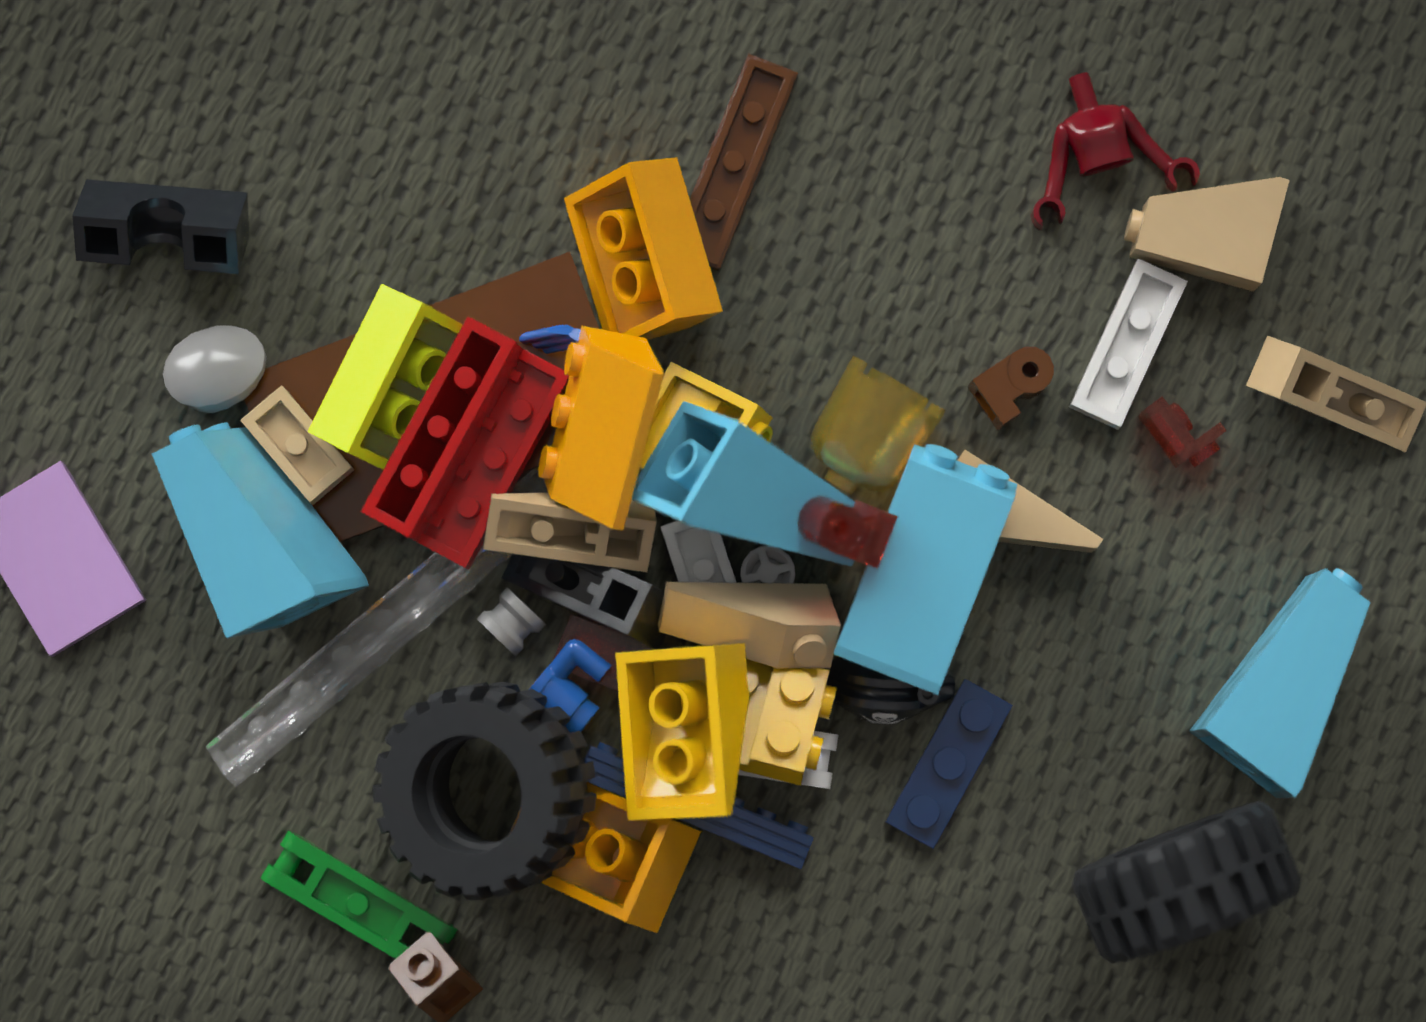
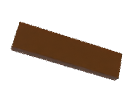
(739, 153)

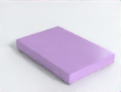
(61, 561)

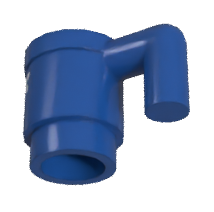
(566, 693)

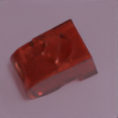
(851, 532)

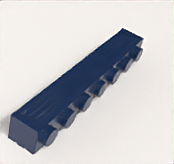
(750, 829)

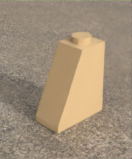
(1211, 231)

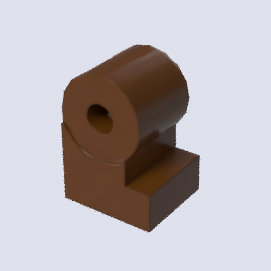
(1016, 377)

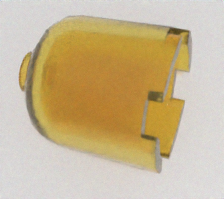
(871, 429)

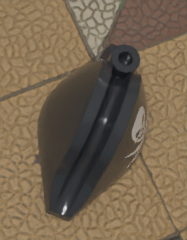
(881, 697)

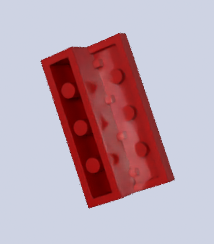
(466, 442)

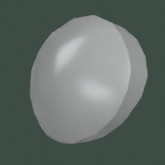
(214, 368)

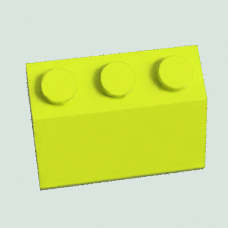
(384, 376)

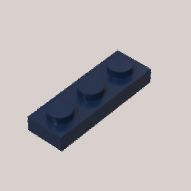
(948, 763)

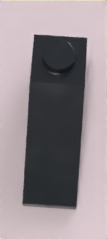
(595, 593)

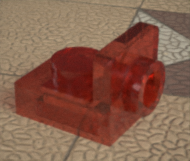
(1171, 430)

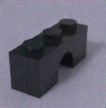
(122, 217)

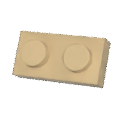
(307, 460)

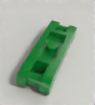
(351, 898)

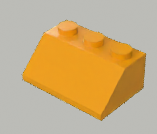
(643, 250)
(601, 424)

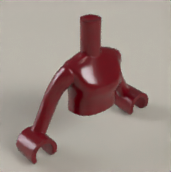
(1100, 144)

